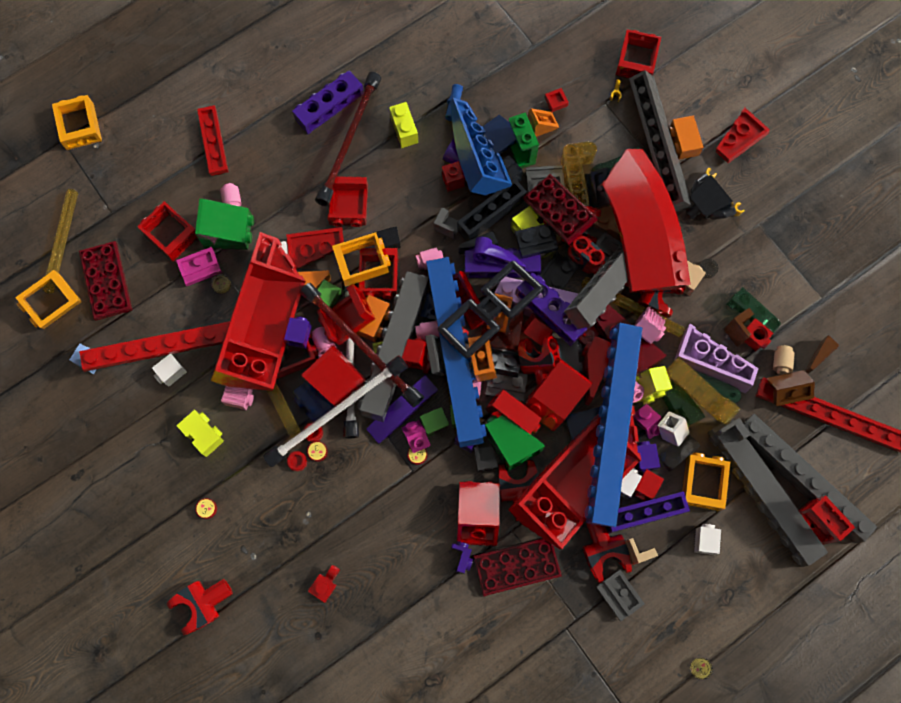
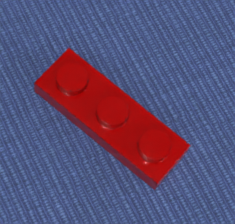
(465, 293)

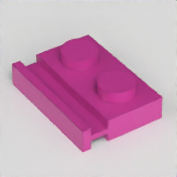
(199, 266)

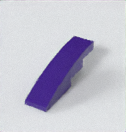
(400, 411)

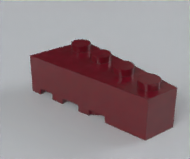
(649, 354)

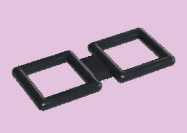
(490, 309)

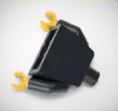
(711, 199)

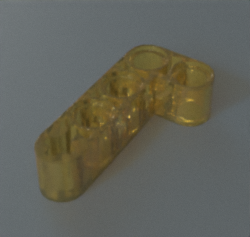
(575, 163)
(702, 392)

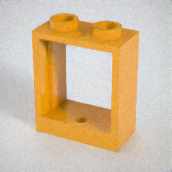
(80, 137)
(356, 244)
(62, 285)
(703, 502)

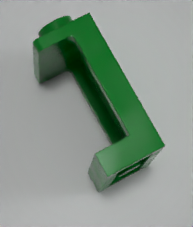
(527, 145)

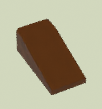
(824, 349)

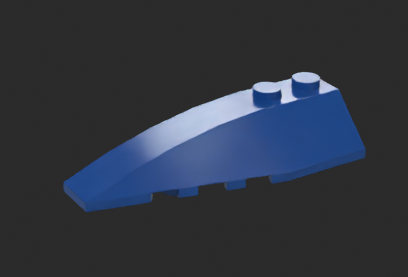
(480, 164)

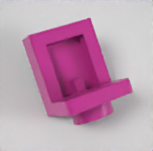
(648, 420)
(416, 436)

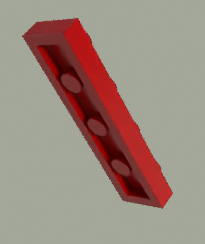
(212, 140)

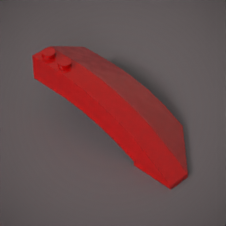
(646, 225)
(260, 319)
(558, 496)

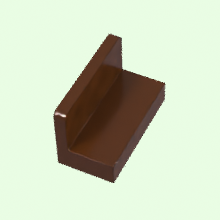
(736, 328)
(791, 387)

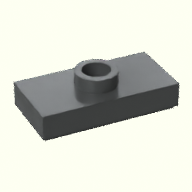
(435, 355)

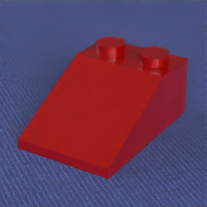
(594, 364)
(557, 394)

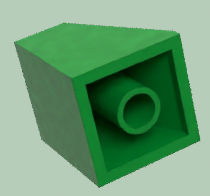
(223, 225)
(511, 442)

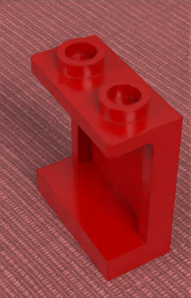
(349, 202)
(352, 310)

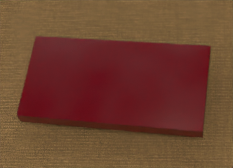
(560, 209)
(105, 280)
(516, 566)

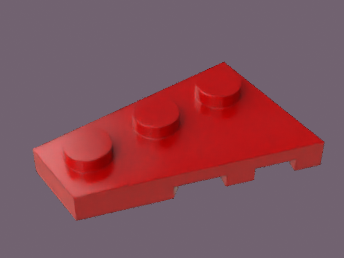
(743, 134)
(312, 245)

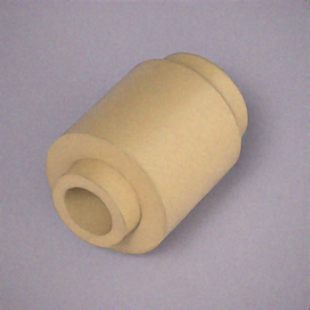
(783, 360)

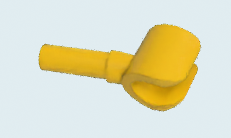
(616, 91)

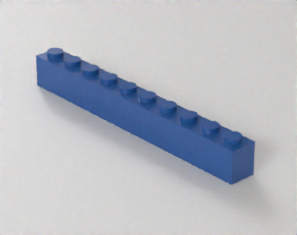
(457, 367)
(614, 425)

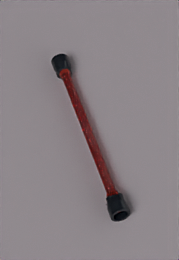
(325, 193)
(312, 295)

